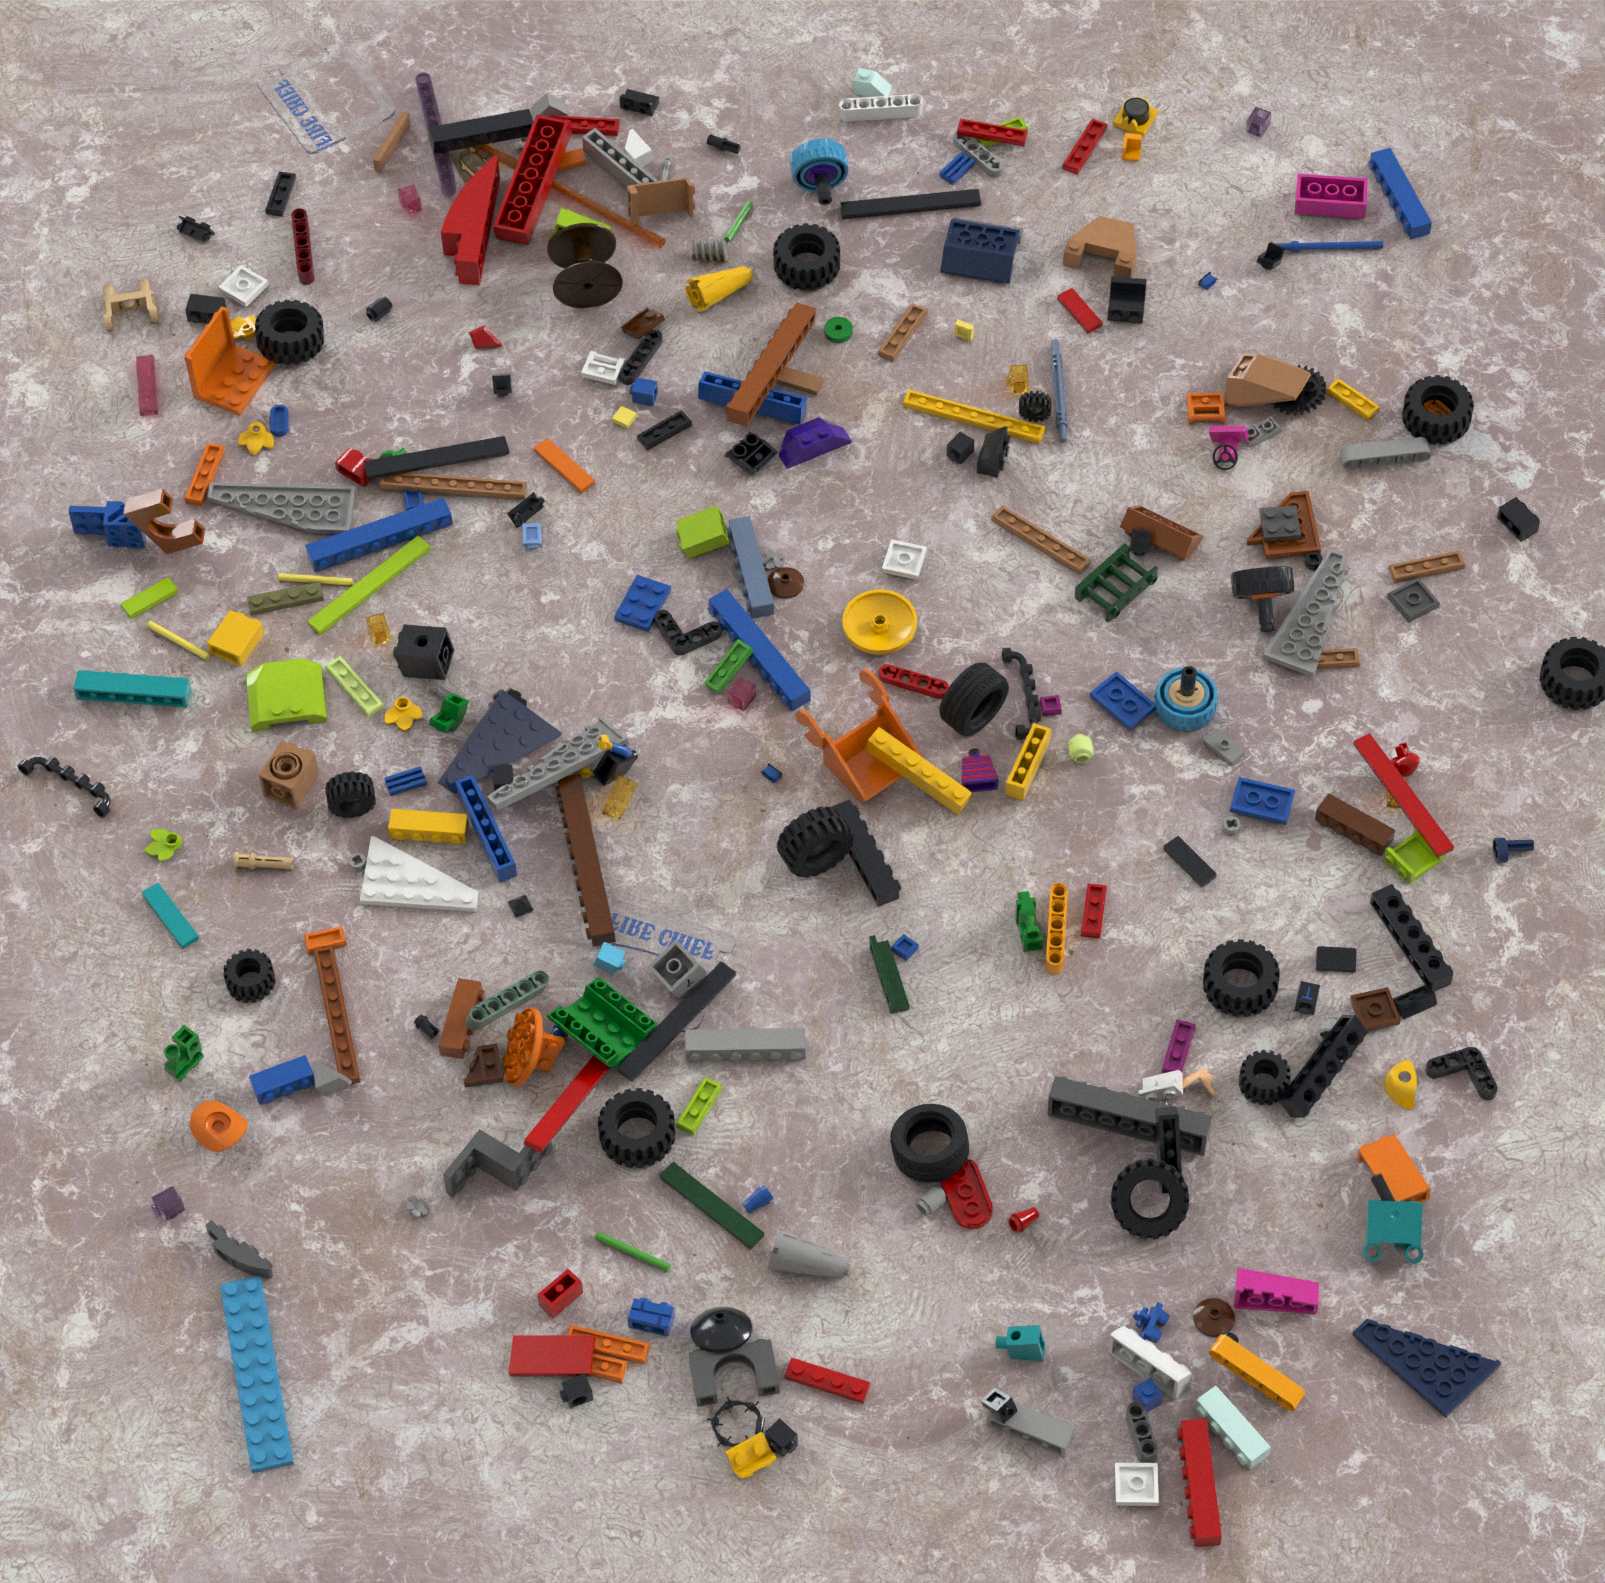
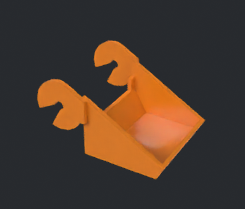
(847, 755)

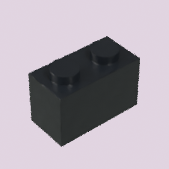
(202, 307)
(1518, 519)

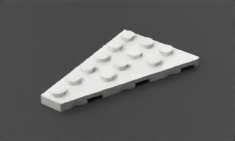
(404, 881)

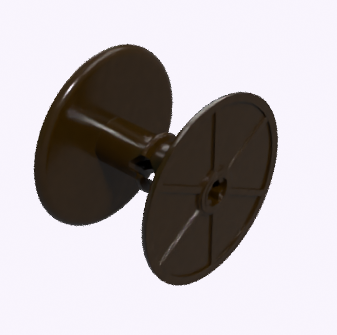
(582, 254)

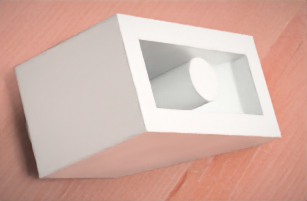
(638, 149)

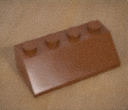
(1164, 532)

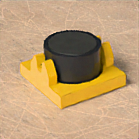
(1135, 115)

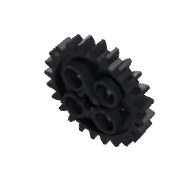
(1311, 394)

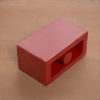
(560, 1293)

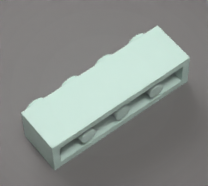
(1232, 1428)

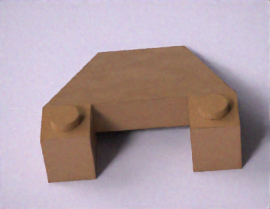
(1104, 238)

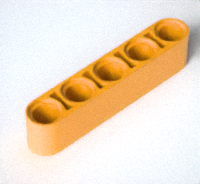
(1056, 936)
(1256, 1372)

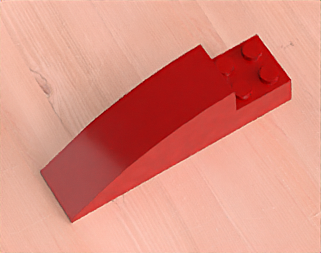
(470, 222)

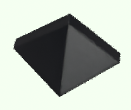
(520, 906)

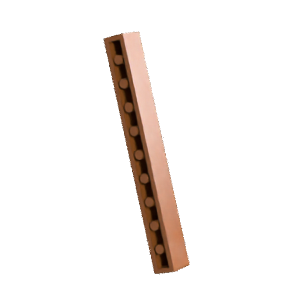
(770, 364)

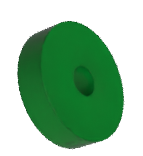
(838, 336)

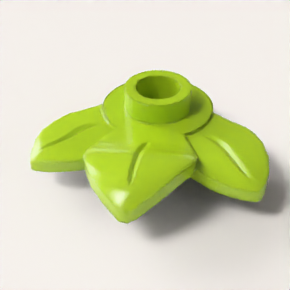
(161, 844)

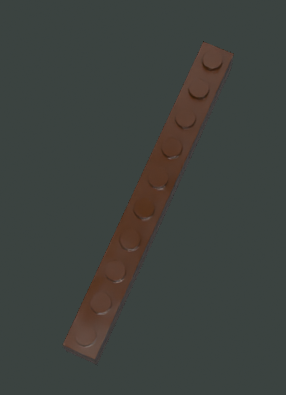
(586, 860)

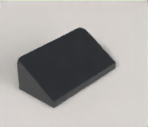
(1336, 959)
(1415, 1001)

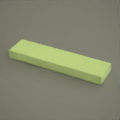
(354, 686)

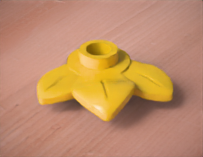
(243, 327)
(256, 440)
(403, 716)

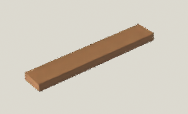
(1041, 540)

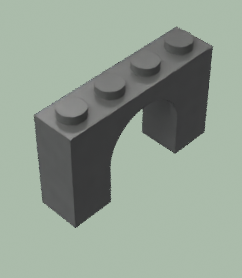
(756, 1355)

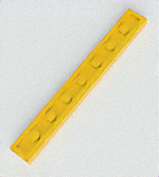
(973, 416)

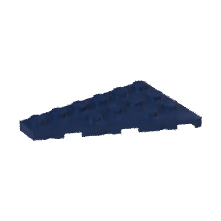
(499, 738)
(1433, 1370)

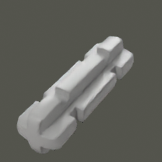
(442, 691)

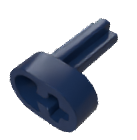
(1502, 847)

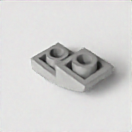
(1263, 431)

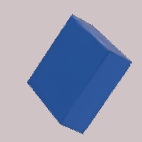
(905, 947)

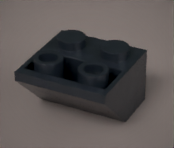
(993, 451)

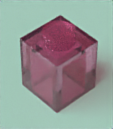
(741, 694)

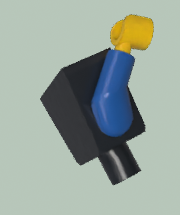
(613, 763)

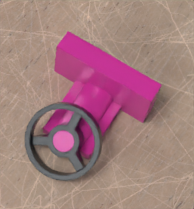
(1229, 440)

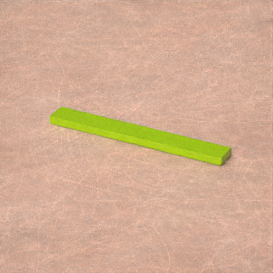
(368, 585)

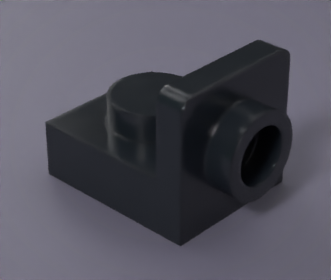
(1140, 541)
(1000, 1404)

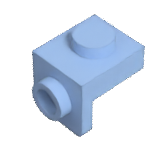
(532, 535)

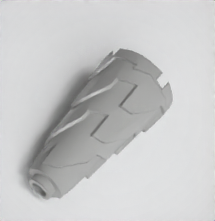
(803, 1257)

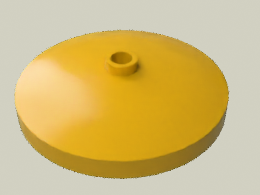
(879, 622)

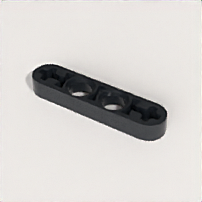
(644, 358)

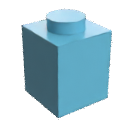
(609, 959)

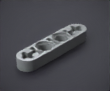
(981, 151)

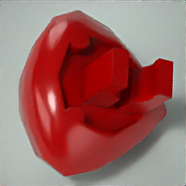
(1405, 761)

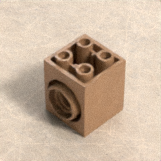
(289, 774)

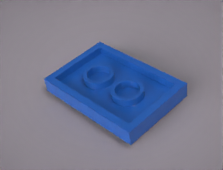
(642, 602)
(1123, 701)
(1262, 801)

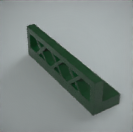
(888, 975)

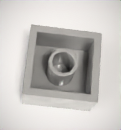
(677, 969)

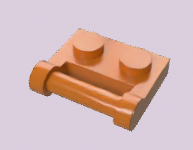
(1205, 402)

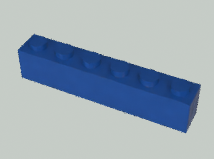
(1400, 193)
(776, 405)
(486, 828)

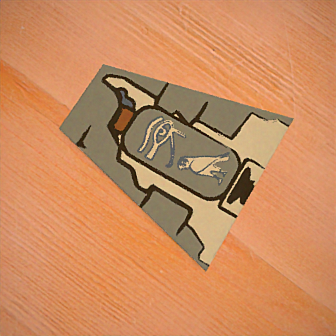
(471, 160)

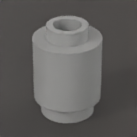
(931, 1201)

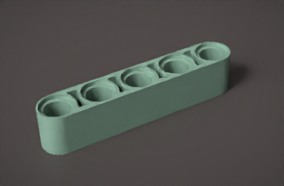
(503, 1007)

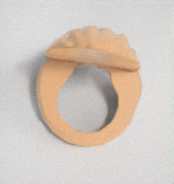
(1203, 1076)

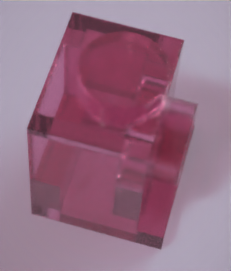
(410, 199)

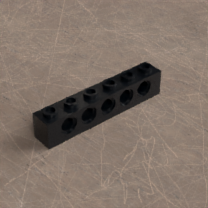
(1433, 978)
(1323, 1066)

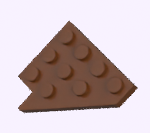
(1309, 536)

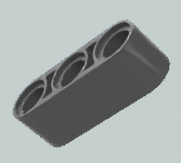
(1143, 1424)

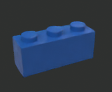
(282, 1079)

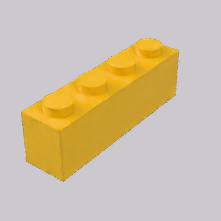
(1028, 761)
(428, 826)

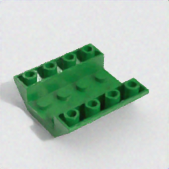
(604, 1023)

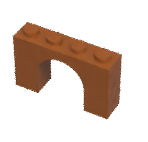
(168, 537)

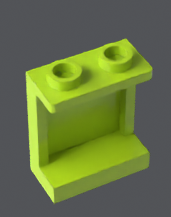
(1412, 858)

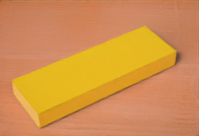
(1353, 399)

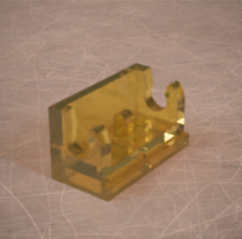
(619, 797)

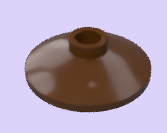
(785, 588)
(1214, 1325)

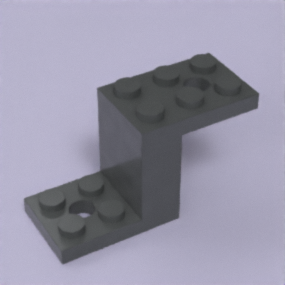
(495, 1159)

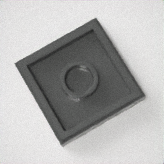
(1413, 600)

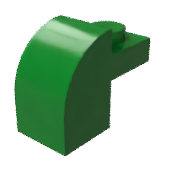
(451, 714)

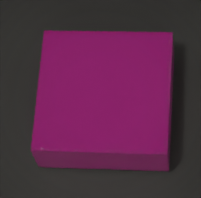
(1050, 705)

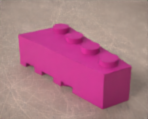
(1274, 1292)

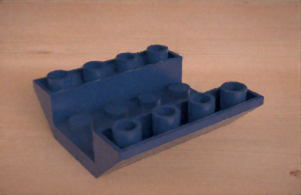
(980, 250)

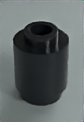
(379, 309)

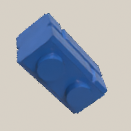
(651, 1316)

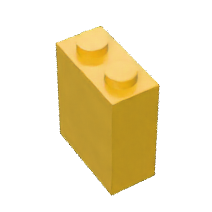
(235, 638)

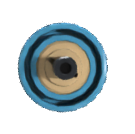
(1186, 699)

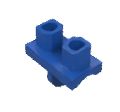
(1155, 1315)

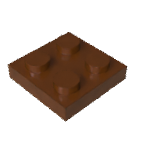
(1375, 1009)

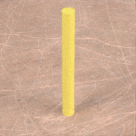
(312, 579)
(178, 640)

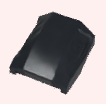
(754, 451)

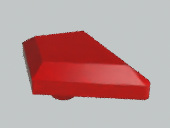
(483, 338)

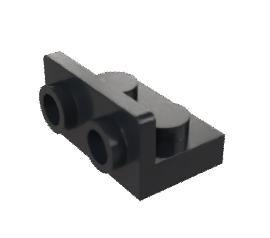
(639, 102)

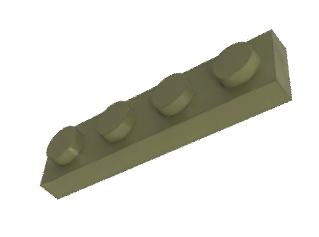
(285, 598)

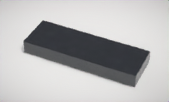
(280, 194)
(664, 430)
(1189, 861)

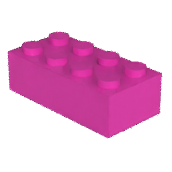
(1331, 196)

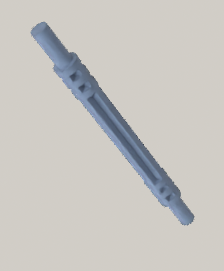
(1059, 394)

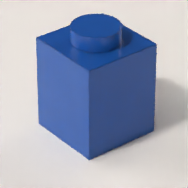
(644, 391)
(1147, 1394)

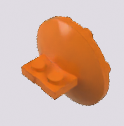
(529, 1048)

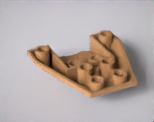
(1263, 380)

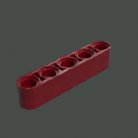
(302, 246)

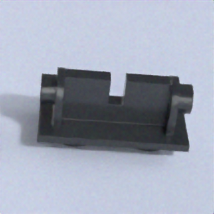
(189, 225)
(526, 509)

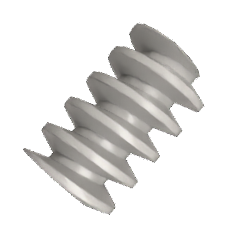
(710, 250)

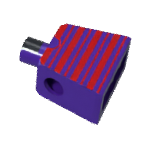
(978, 772)

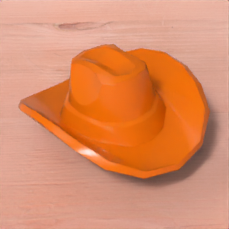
(217, 1125)

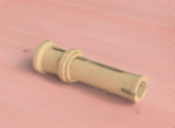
(252, 861)

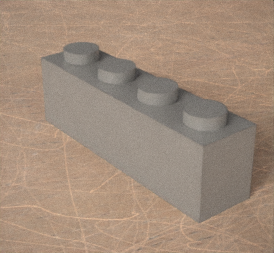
(1036, 1429)

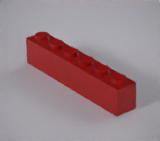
(1200, 1482)

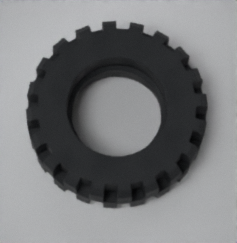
(806, 240)
(289, 347)
(1438, 427)
(1569, 691)
(815, 841)
(1241, 999)
(636, 1105)
(1156, 1226)

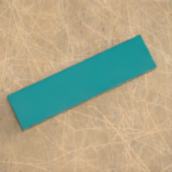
(170, 915)

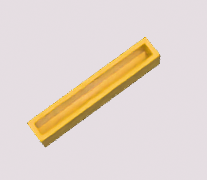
(918, 771)

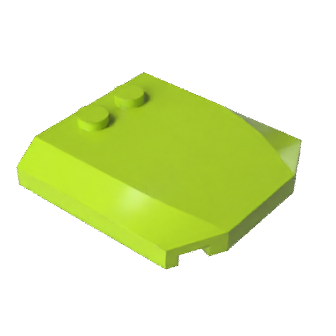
(286, 693)

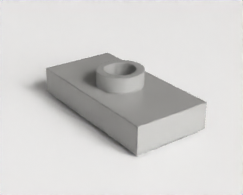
(1224, 747)

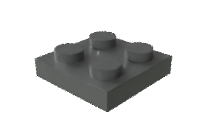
(1279, 523)

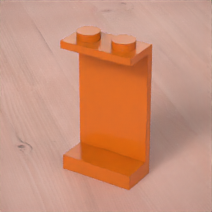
(1397, 1168)

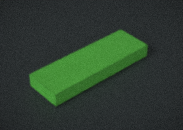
(728, 666)

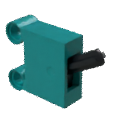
(1392, 1222)

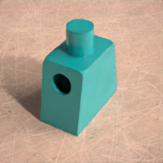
(1023, 1343)

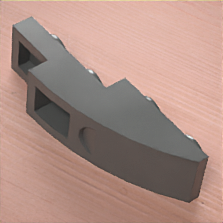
(239, 1256)

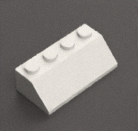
(1149, 1361)

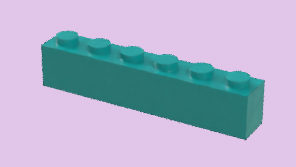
(132, 688)

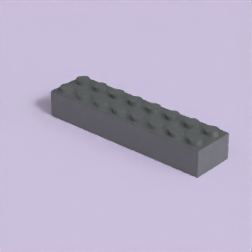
(1123, 1113)

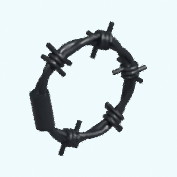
(728, 1405)

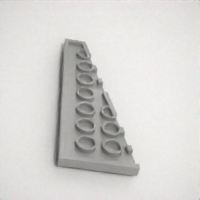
(1305, 628)
(559, 763)

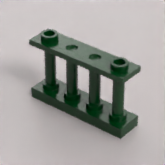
(1109, 568)

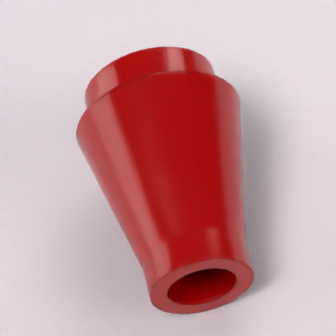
(1021, 1220)

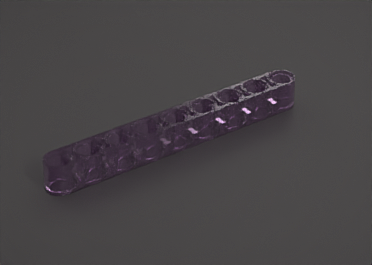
(432, 118)

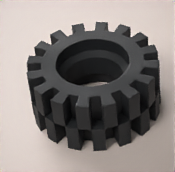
(1035, 406)

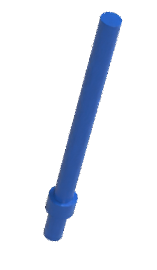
(1295, 246)

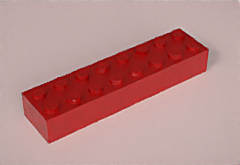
(532, 179)

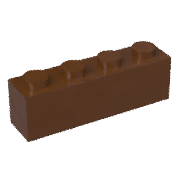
(1354, 824)

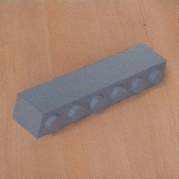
(751, 567)

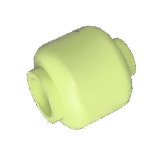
(1080, 748)

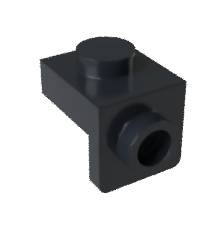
(1271, 257)

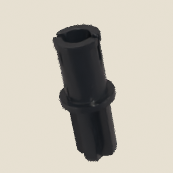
(723, 144)

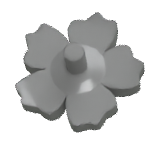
(772, 561)
(416, 1206)

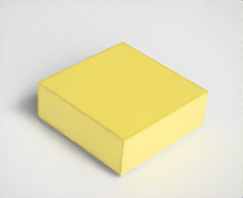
(964, 330)
(624, 417)

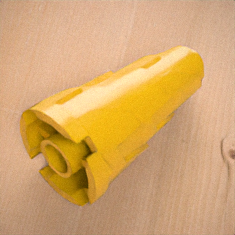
(711, 288)

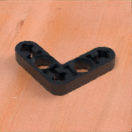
(680, 638)
(1465, 1064)

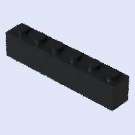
(480, 131)
(868, 858)

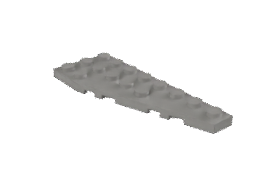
(304, 507)

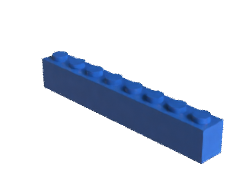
(379, 534)
(765, 656)

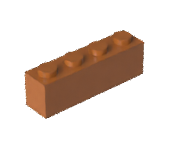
(455, 1034)

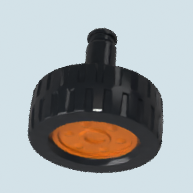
(1263, 585)

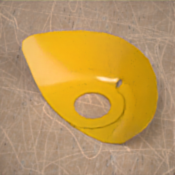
(1401, 1092)

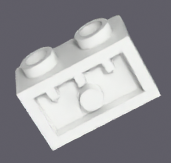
(1162, 1086)

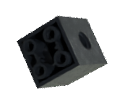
(424, 652)

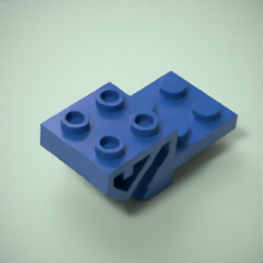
(108, 522)

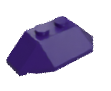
(811, 441)

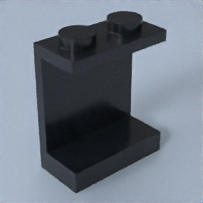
(1127, 299)

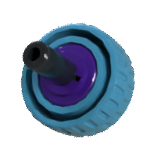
(819, 167)

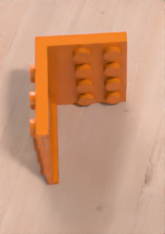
(221, 370)

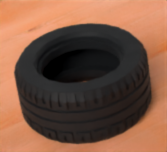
(973, 699)
(929, 1167)

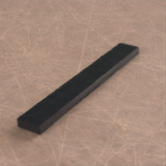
(910, 203)
(436, 457)
(676, 1021)

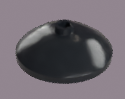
(721, 1329)

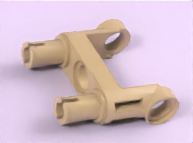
(116, 303)

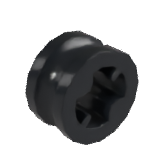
(1310, 556)

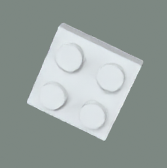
(243, 286)
(904, 559)
(1136, 1484)

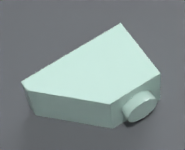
(870, 84)

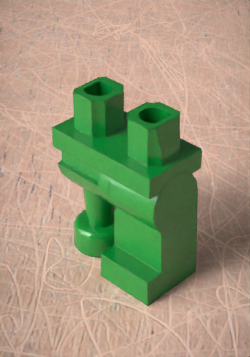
(1026, 918)
(183, 1055)

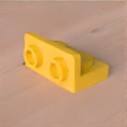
(750, 1456)

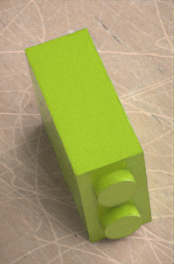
(702, 532)

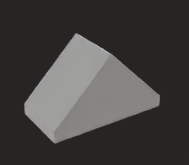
(548, 106)
(327, 1079)

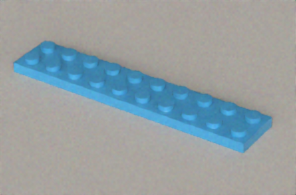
(256, 1374)

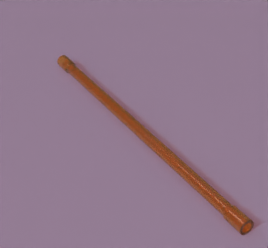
(649, 236)

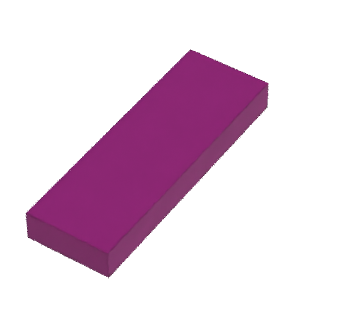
(1178, 1046)

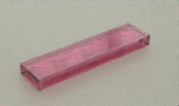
(146, 385)

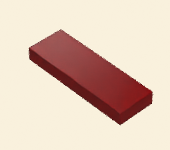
(1079, 310)
(1093, 910)

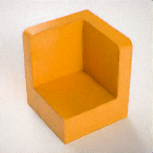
(1131, 147)

